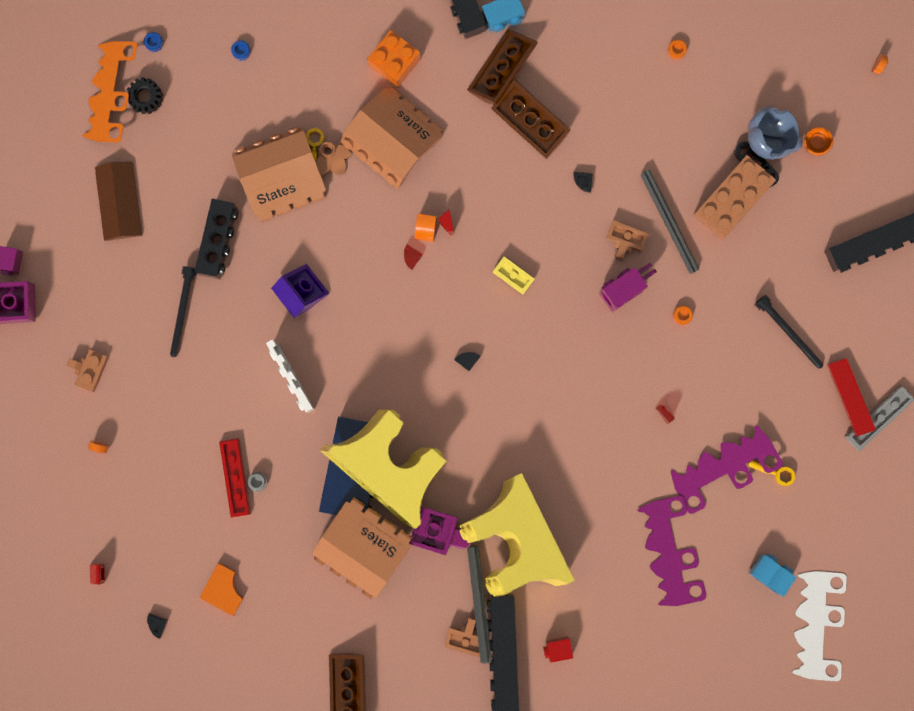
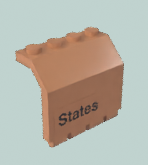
(391, 135)
(279, 173)
(362, 548)

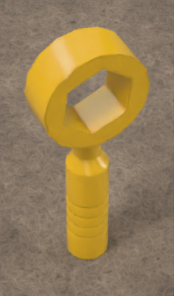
(315, 145)
(756, 465)

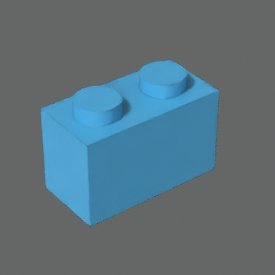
(502, 13)

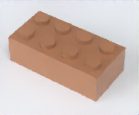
(734, 197)

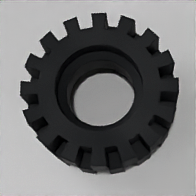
(155, 99)

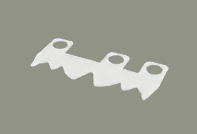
(816, 615)

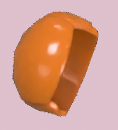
(818, 141)

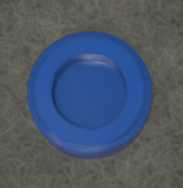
(153, 42)
(240, 50)

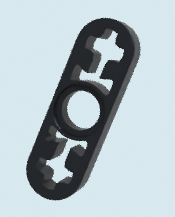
(764, 163)

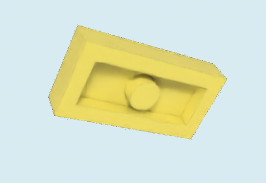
(513, 275)

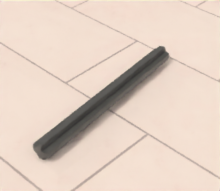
(670, 221)
(479, 604)

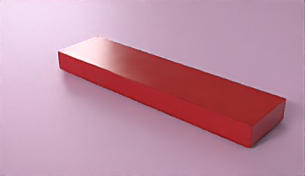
(851, 397)
(234, 477)

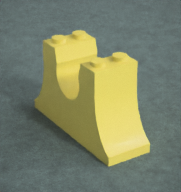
(368, 464)
(530, 541)

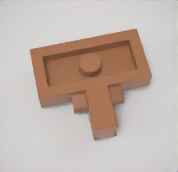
(626, 238)
(89, 369)
(465, 639)

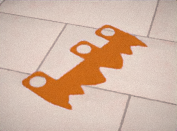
(104, 101)

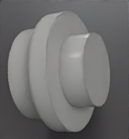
(257, 481)

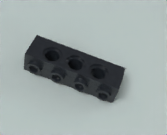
(217, 210)

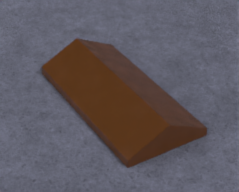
(502, 66)
(531, 119)
(118, 200)
(347, 682)

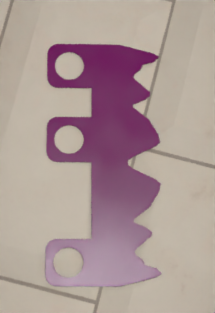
(732, 461)
(670, 562)

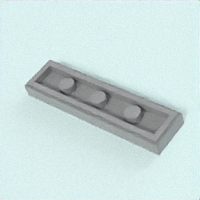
(882, 416)

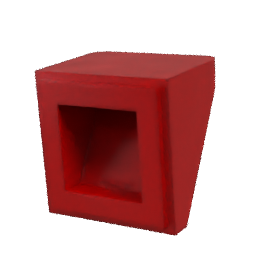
(446, 222)
(97, 574)

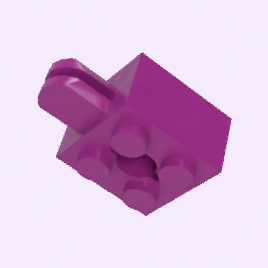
(626, 287)
(437, 532)

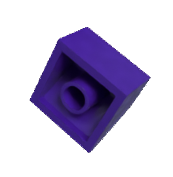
(299, 290)

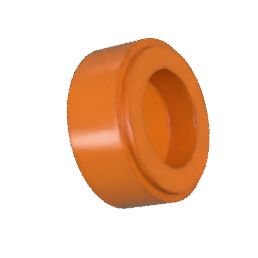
(677, 49)
(880, 64)
(682, 315)
(98, 446)

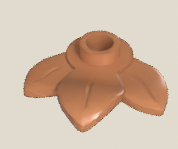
(334, 160)

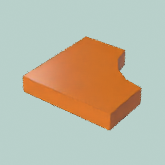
(221, 590)

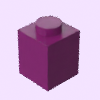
(10, 260)

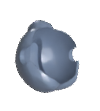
(774, 133)

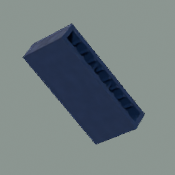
(338, 485)

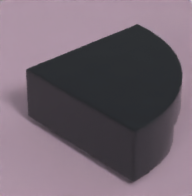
(583, 181)
(467, 360)
(156, 624)

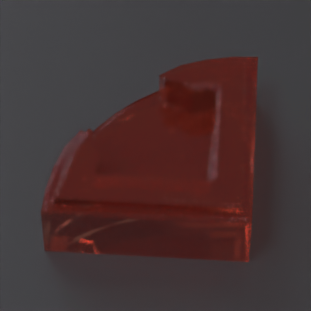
(411, 257)
(667, 416)

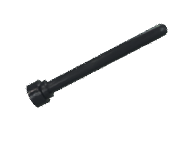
(188, 275)
(765, 305)

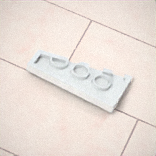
(286, 371)

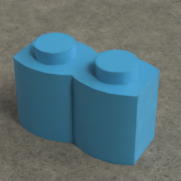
(772, 574)

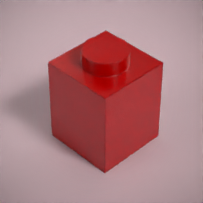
(558, 649)

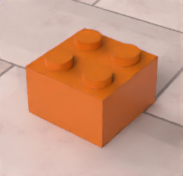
(394, 58)

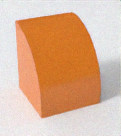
(425, 227)

